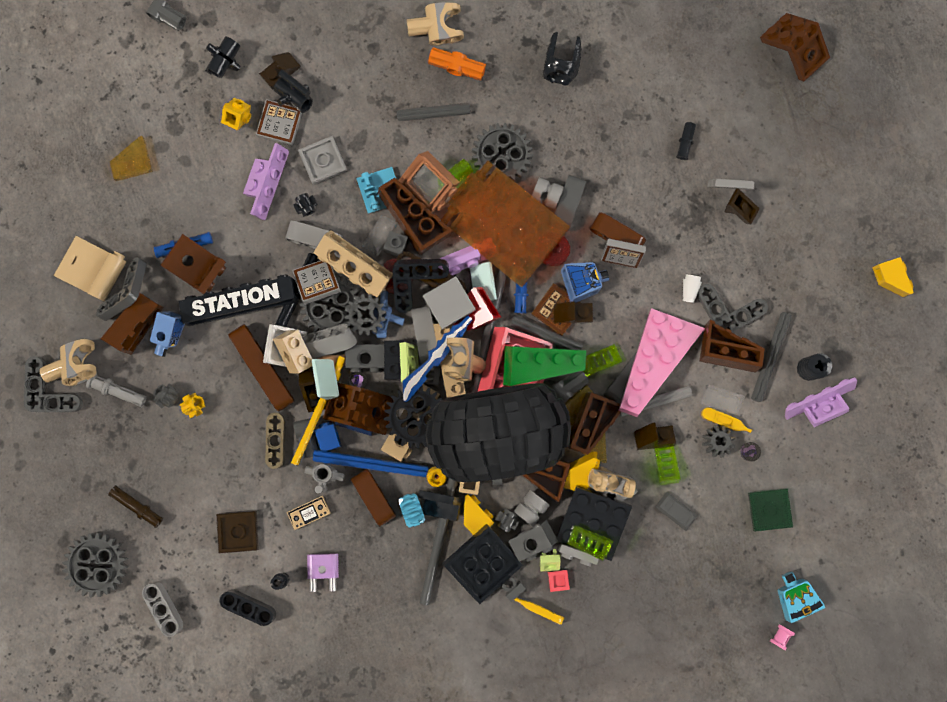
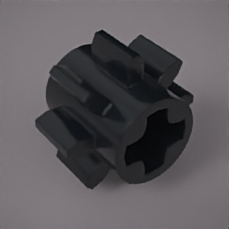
(305, 204)

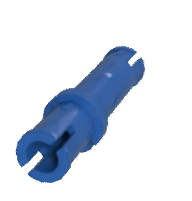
(161, 251)

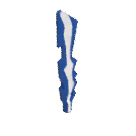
(435, 357)

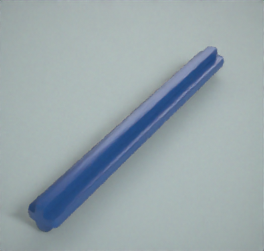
(370, 463)

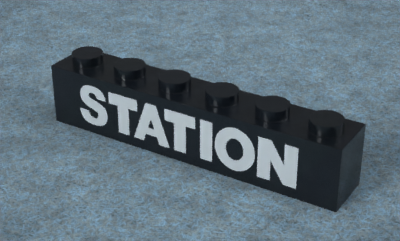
(238, 301)

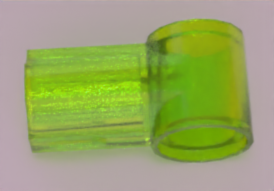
(461, 170)

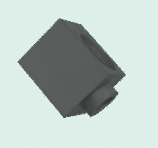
(395, 244)

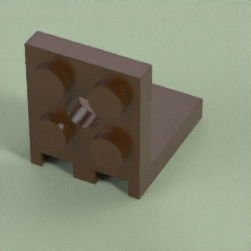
(799, 38)
(204, 265)
(358, 408)

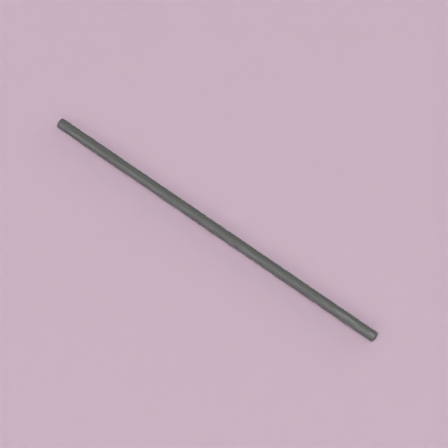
(452, 485)

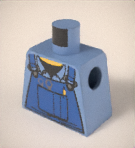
(583, 280)
(166, 331)

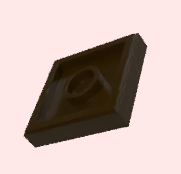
(237, 532)

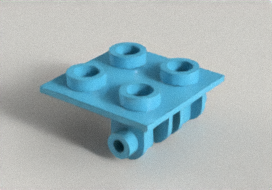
(369, 188)

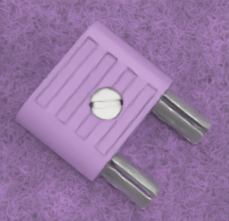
(320, 567)

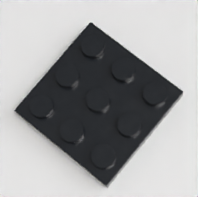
(596, 514)
(482, 564)

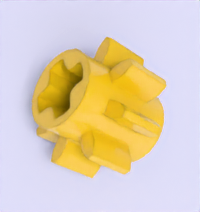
(192, 405)

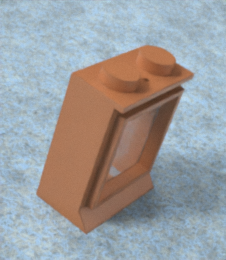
(429, 181)

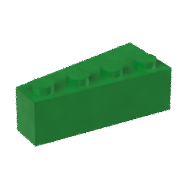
(535, 364)

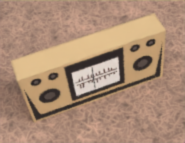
(308, 512)

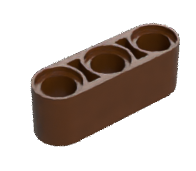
(609, 228)
(373, 497)

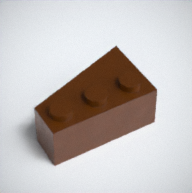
(132, 325)
(729, 350)
(592, 421)
(550, 480)

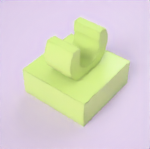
(550, 562)

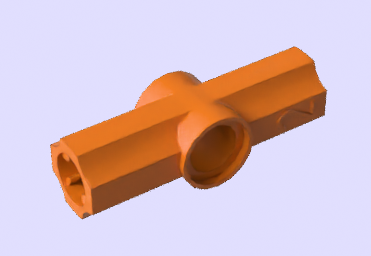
(456, 63)

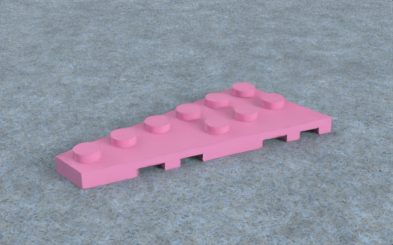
(659, 351)

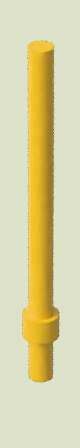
(315, 417)

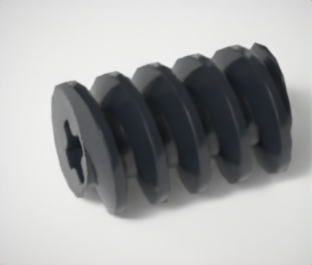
(814, 367)

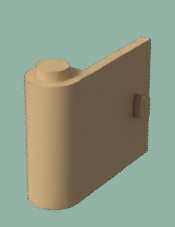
(90, 268)

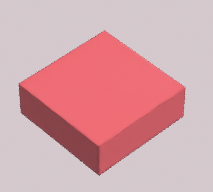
(558, 580)

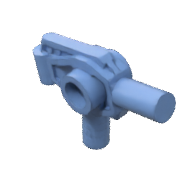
(382, 332)

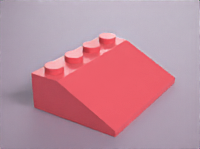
(494, 371)

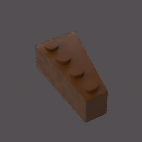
(413, 217)

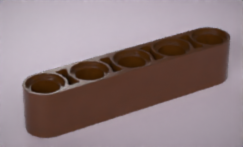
(263, 372)

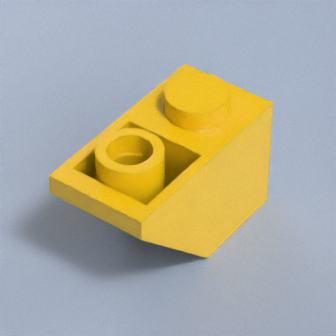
(893, 277)
(580, 470)
(474, 516)

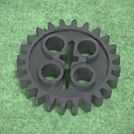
(490, 141)
(325, 321)
(94, 583)

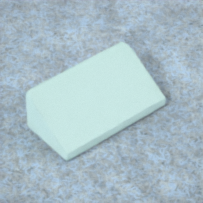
(483, 277)
(325, 378)

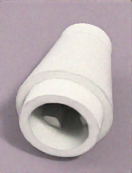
(691, 286)

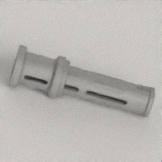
(108, 386)

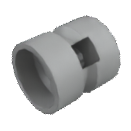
(554, 192)
(531, 508)

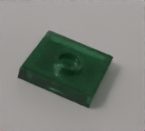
(770, 510)

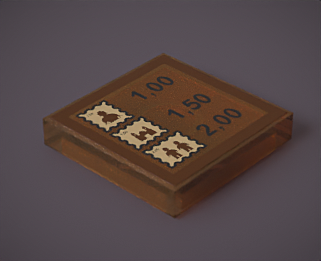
(545, 309)

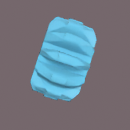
(411, 510)

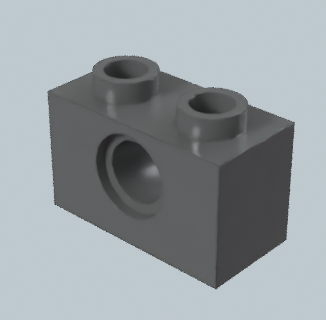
(354, 355)
(541, 534)

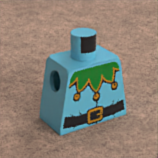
(798, 598)

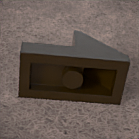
(280, 62)
(742, 207)
(573, 312)
(654, 437)

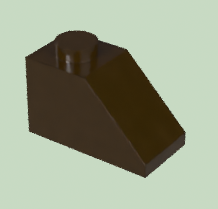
(308, 389)

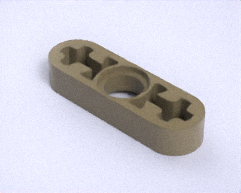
(281, 454)

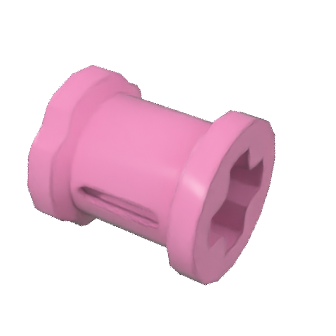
(782, 637)

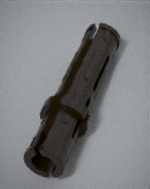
(142, 511)

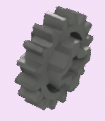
(359, 322)

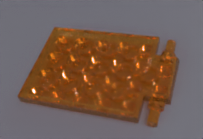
(504, 223)

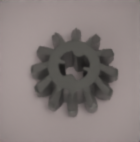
(726, 441)

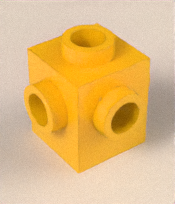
(236, 113)

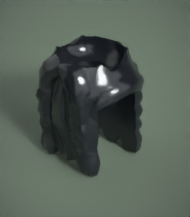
(553, 64)

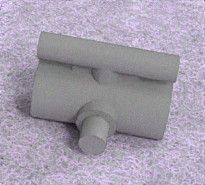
(316, 471)

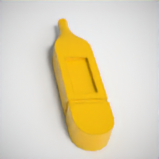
(723, 419)
(541, 611)

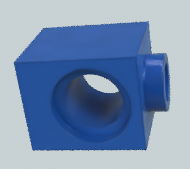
(327, 437)

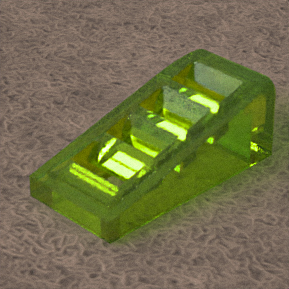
(594, 369)
(661, 473)
(593, 536)

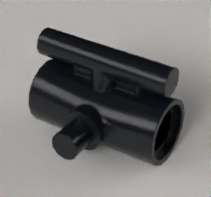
(223, 57)
(293, 92)

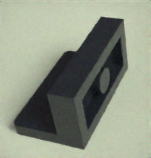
(440, 505)

